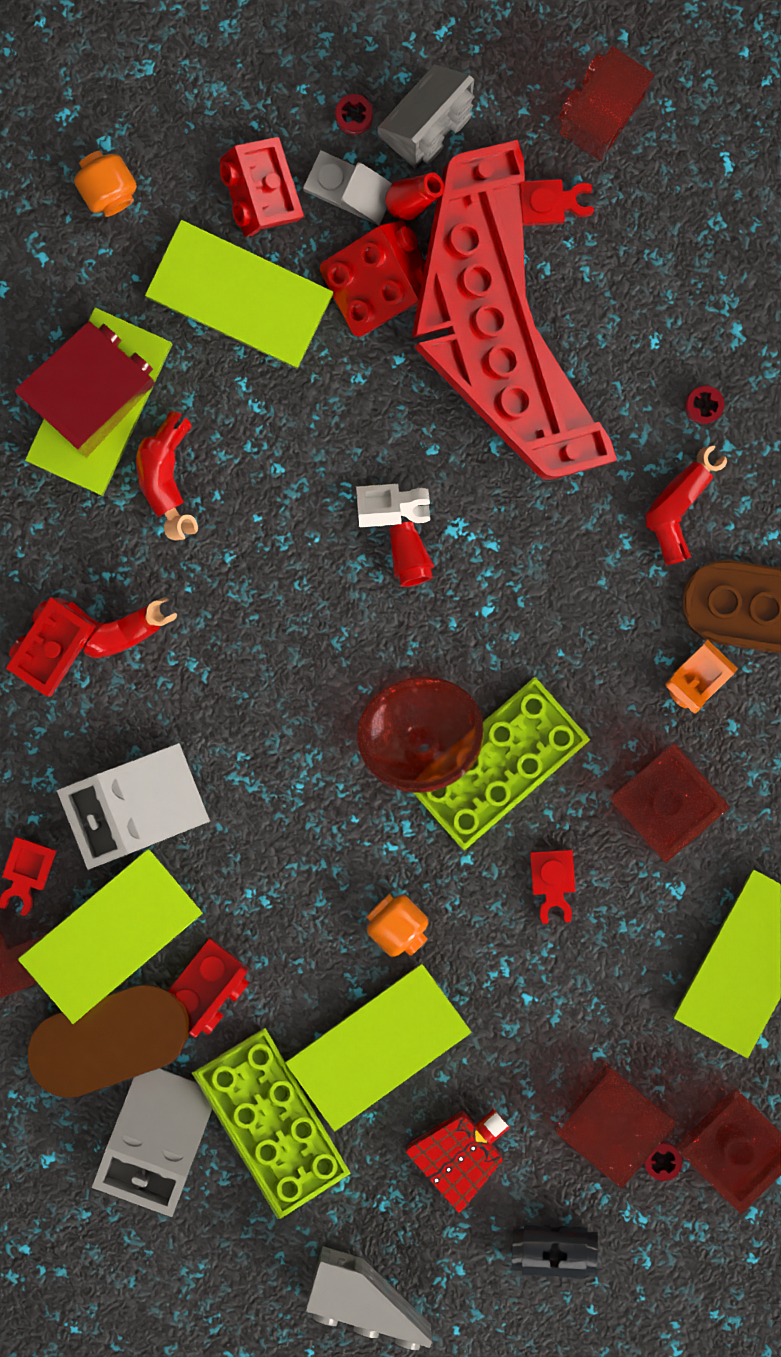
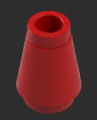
(412, 195)
(409, 556)

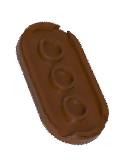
(735, 605)
(110, 1043)

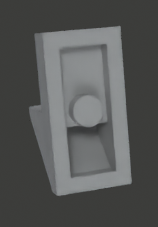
(348, 187)

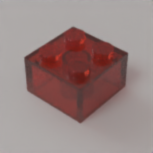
(607, 102)
(668, 802)
(614, 1125)
(735, 1150)

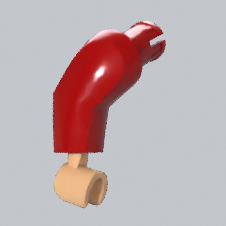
(155, 476)
(673, 502)
(123, 633)

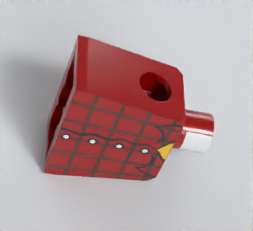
(459, 1155)

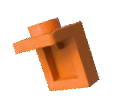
(700, 677)

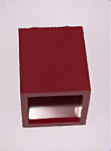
(87, 386)

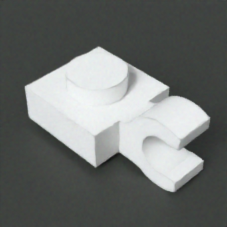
(385, 505)

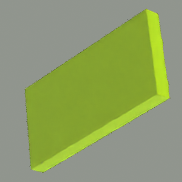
(239, 294)
(94, 472)
(519, 751)
(110, 936)
(740, 972)
(378, 1047)
(271, 1123)

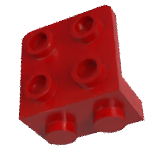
(376, 276)

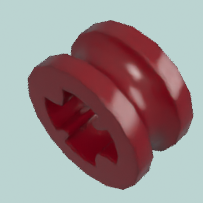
(355, 101)
(713, 396)
(661, 1173)

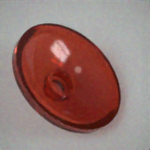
(415, 715)

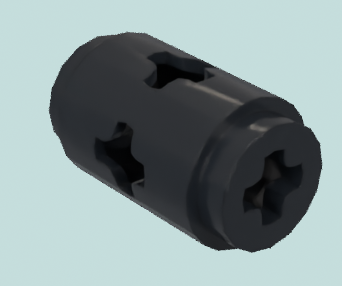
(575, 1261)

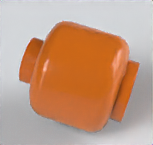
(105, 183)
(397, 925)

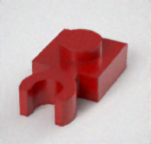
(546, 202)
(27, 868)
(553, 875)

